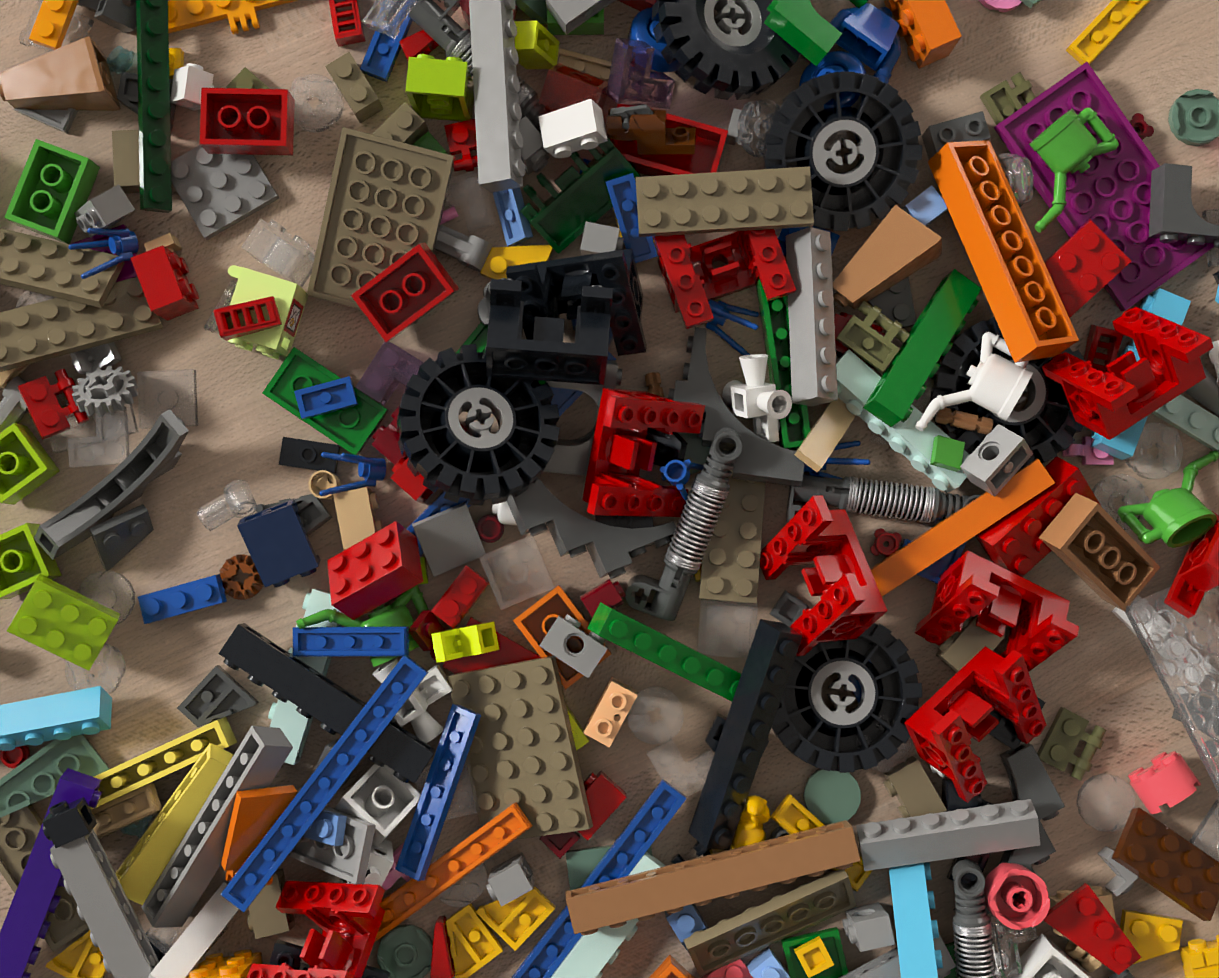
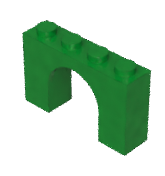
(803, 27)

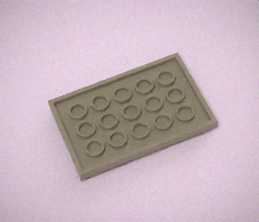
(376, 210)
(524, 746)

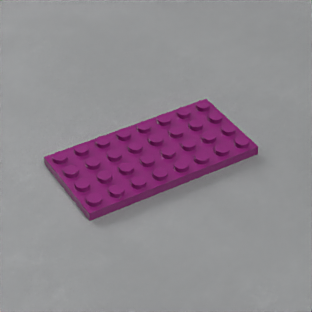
(1110, 192)

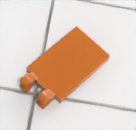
(250, 821)

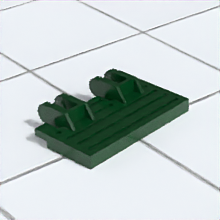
(581, 196)

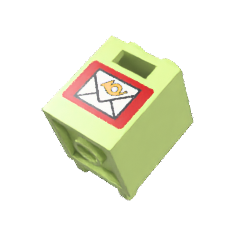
(290, 303)

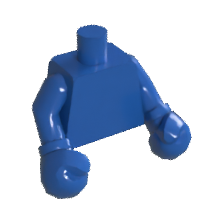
(870, 37)

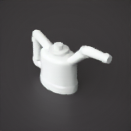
(994, 383)

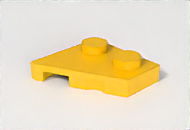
(502, 257)
(518, 918)
(1151, 933)
(470, 941)
(79, 960)

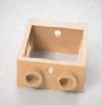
(603, 721)

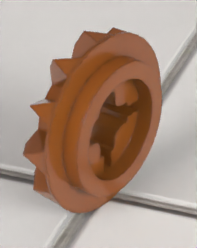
(233, 588)

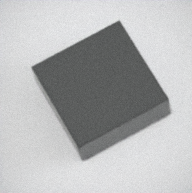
(788, 609)

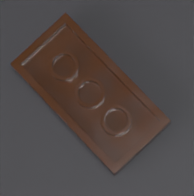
(1169, 863)

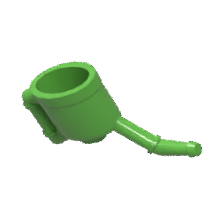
(1069, 147)
(1173, 513)
(393, 615)

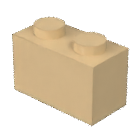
(357, 515)

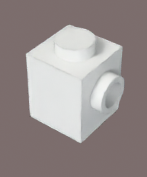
(188, 85)

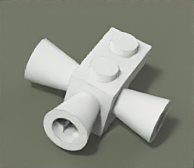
(758, 398)
(414, 710)

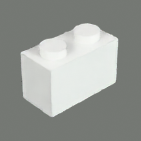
(573, 129)

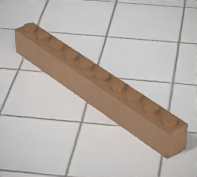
(712, 877)

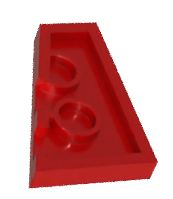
(1092, 928)

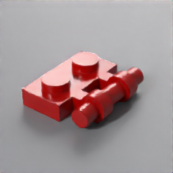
(462, 139)
(44, 406)

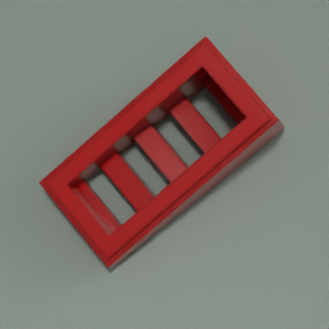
(348, 36)
(417, 44)
(238, 330)
(1093, 342)
(442, 961)

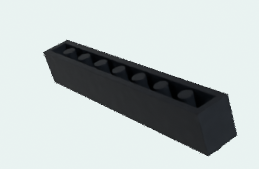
(321, 698)
(745, 734)

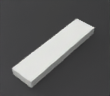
(196, 938)

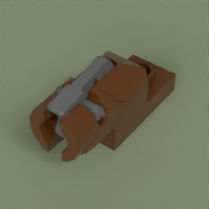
(649, 130)

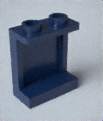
(278, 544)

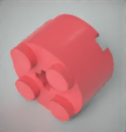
(1164, 782)
(1028, 908)

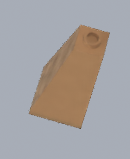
(62, 79)
(887, 257)

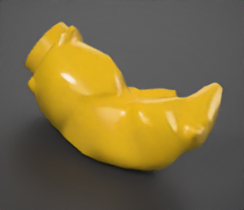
(751, 823)

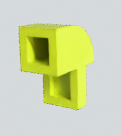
(465, 641)

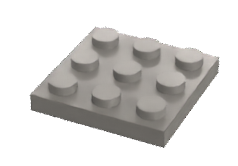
(220, 188)

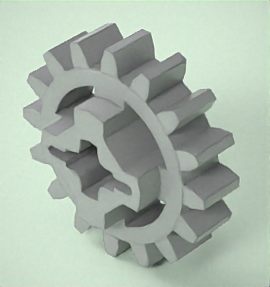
(105, 391)

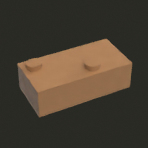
(1099, 551)

